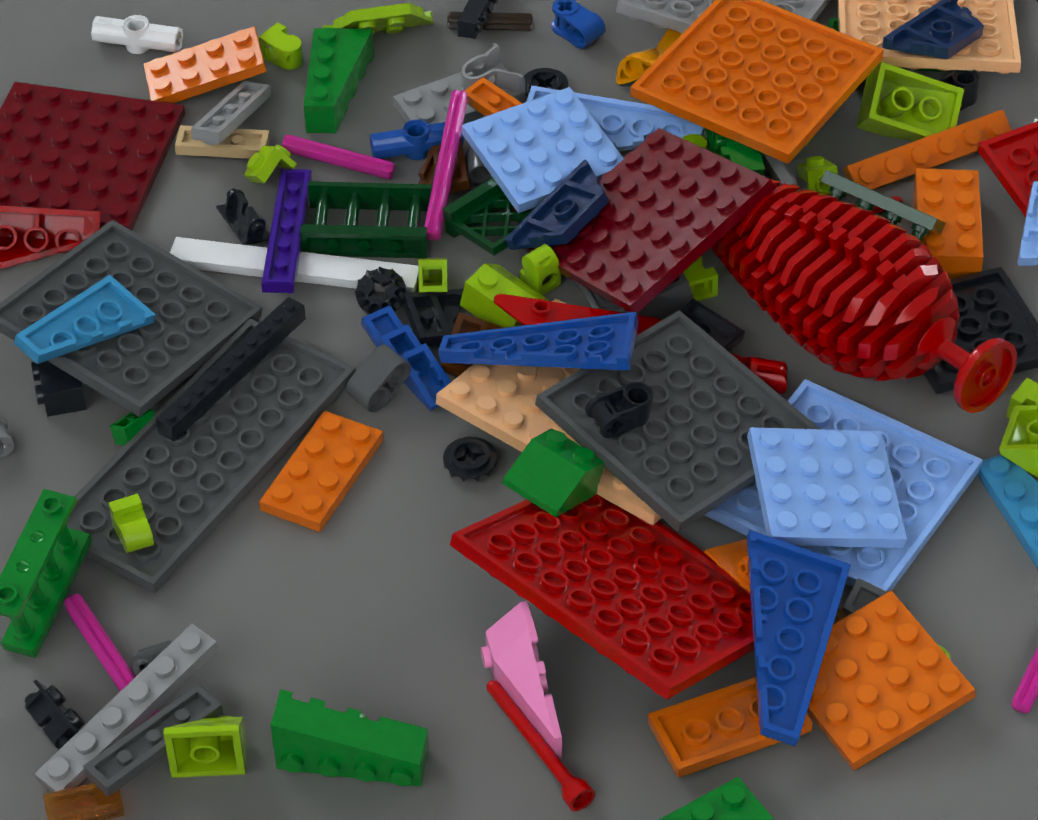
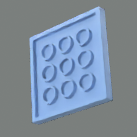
(539, 145)
(826, 487)

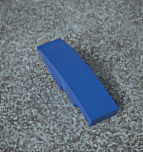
(426, 373)

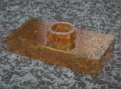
(83, 803)

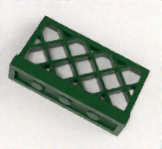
(480, 207)

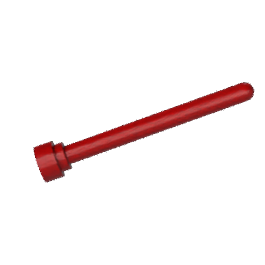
(575, 791)

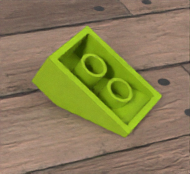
(907, 104)

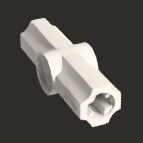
(137, 34)

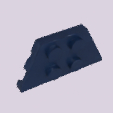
(936, 31)
(561, 212)

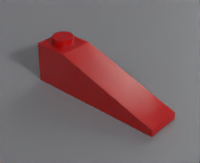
(42, 232)

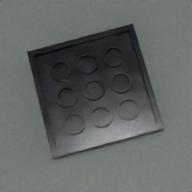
(987, 311)

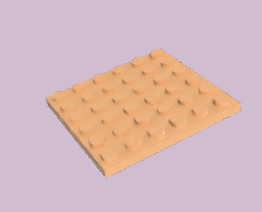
(992, 52)

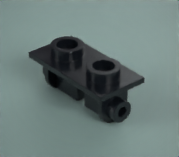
(243, 219)
(48, 705)

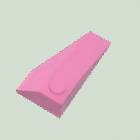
(516, 666)

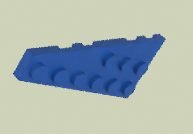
(576, 343)

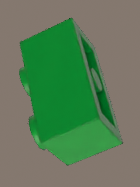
(129, 426)

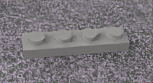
(230, 112)

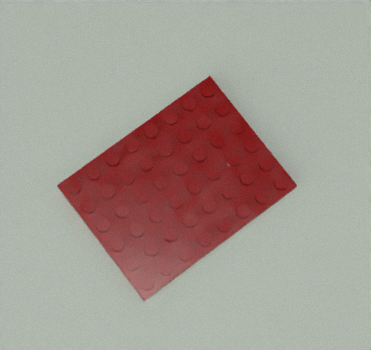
(619, 587)

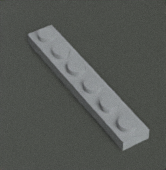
(129, 708)

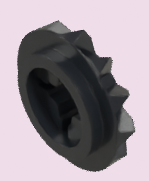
(545, 77)
(384, 277)
(478, 449)

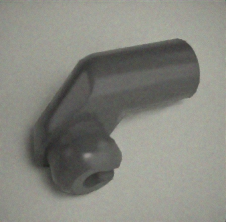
(146, 656)

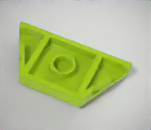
(389, 18)

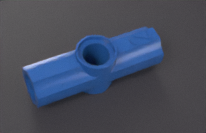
(412, 140)

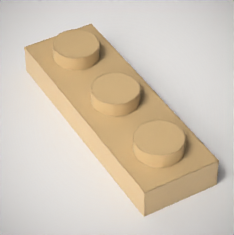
(239, 144)

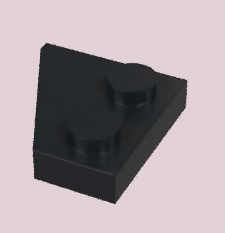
(432, 314)

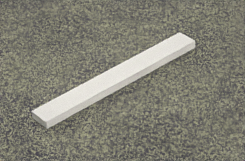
(312, 267)

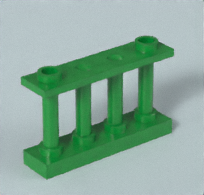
(40, 572)

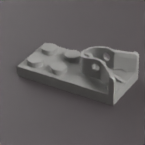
(432, 100)

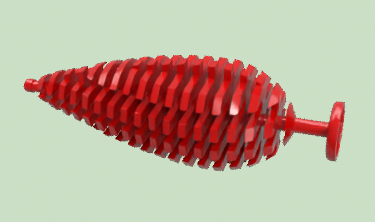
(858, 293)

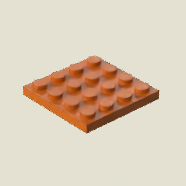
(882, 681)

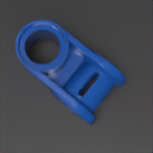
(576, 23)

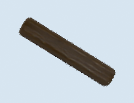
(498, 21)

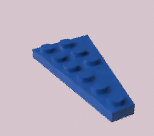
(792, 618)

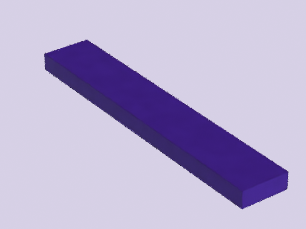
(285, 236)

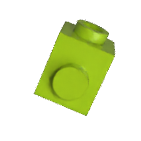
(264, 162)
(813, 171)

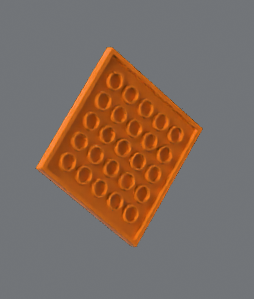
(757, 75)

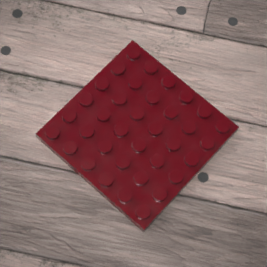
(82, 150)
(660, 217)

